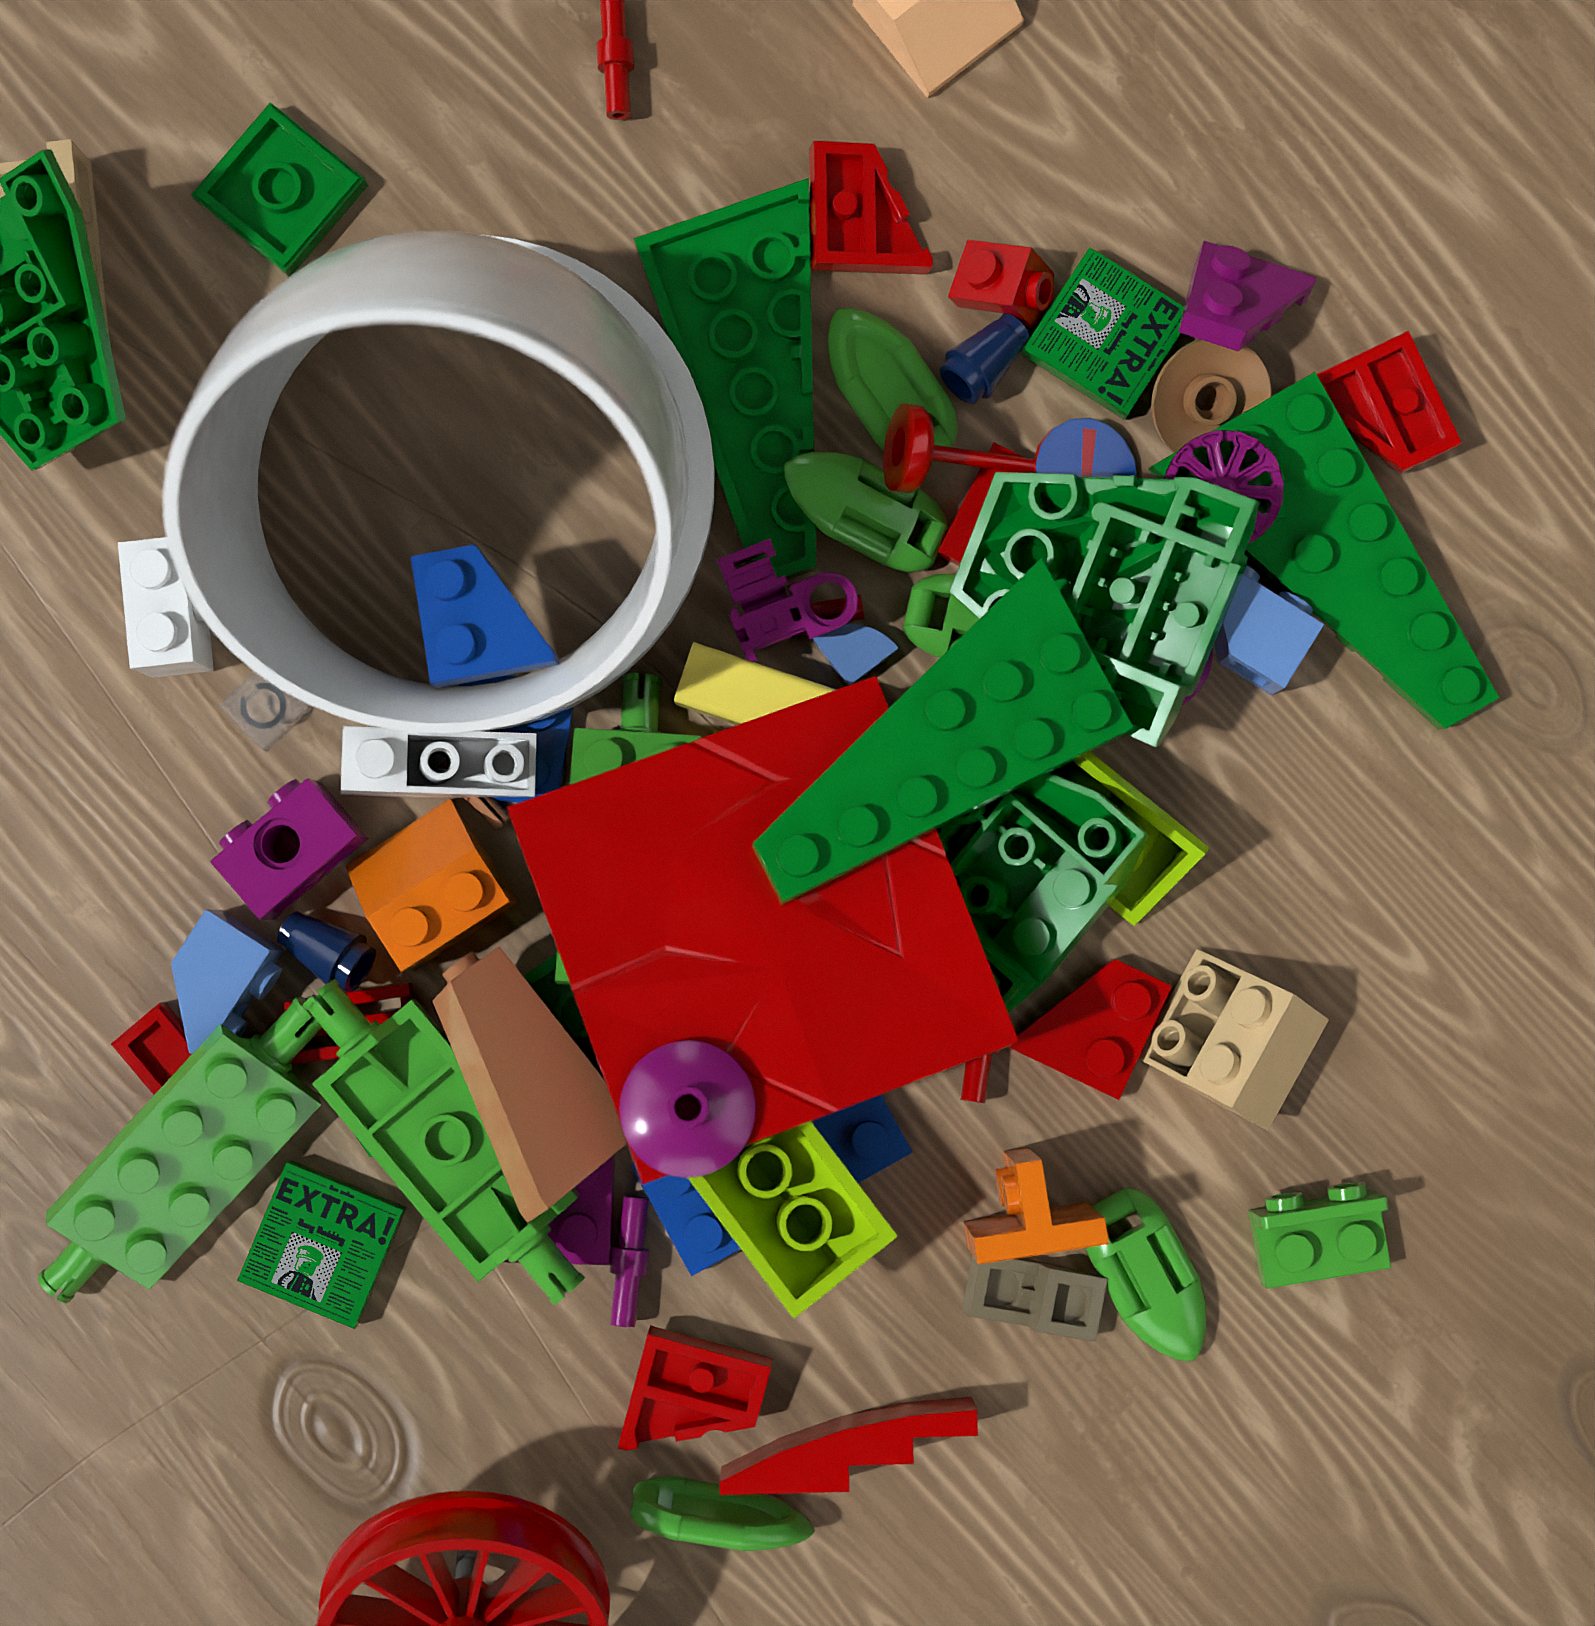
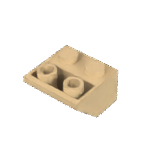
(1233, 1038)

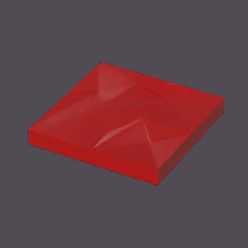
(686, 940)

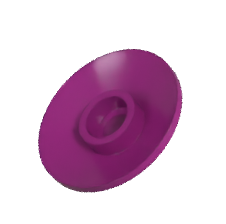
(679, 1145)

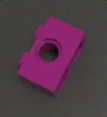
(325, 839)

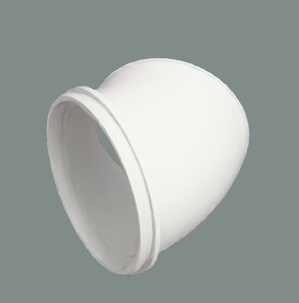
(477, 285)

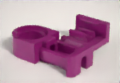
(767, 608)

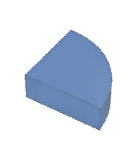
(854, 650)

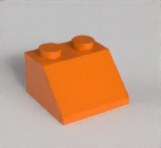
(429, 887)

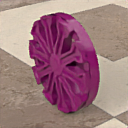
(1229, 476)

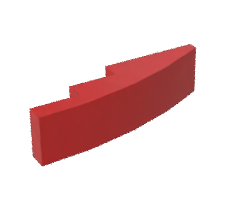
(821, 1454)

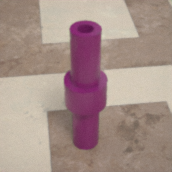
(629, 1261)

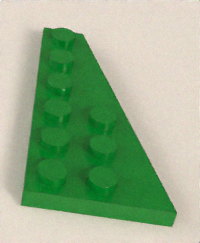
(741, 319)
(1351, 556)
(979, 723)

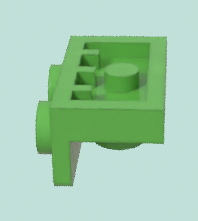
(1320, 1236)

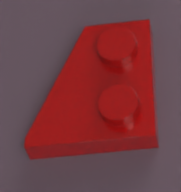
(858, 215)
(1392, 404)
(1098, 1027)
(692, 1388)

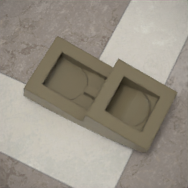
(1036, 1296)

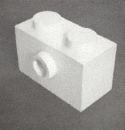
(161, 622)

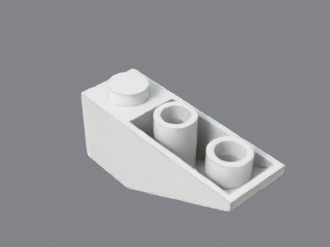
(407, 763)

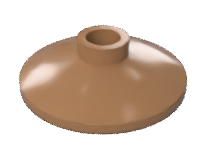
(1235, 383)

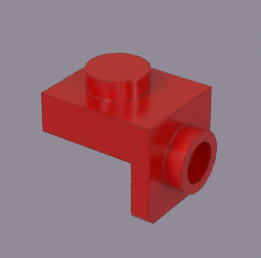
(1003, 281)

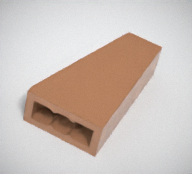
(528, 1081)

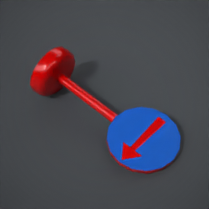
(1073, 447)

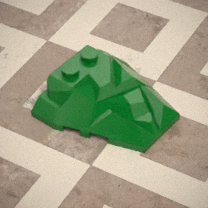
(1137, 565)

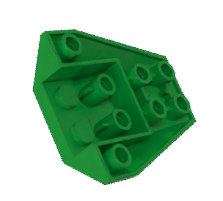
(53, 332)
(1039, 874)

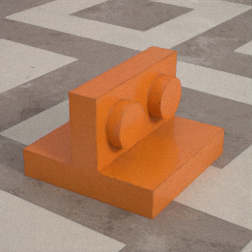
(1030, 1223)

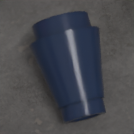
(983, 359)
(327, 950)

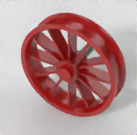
(474, 1527)

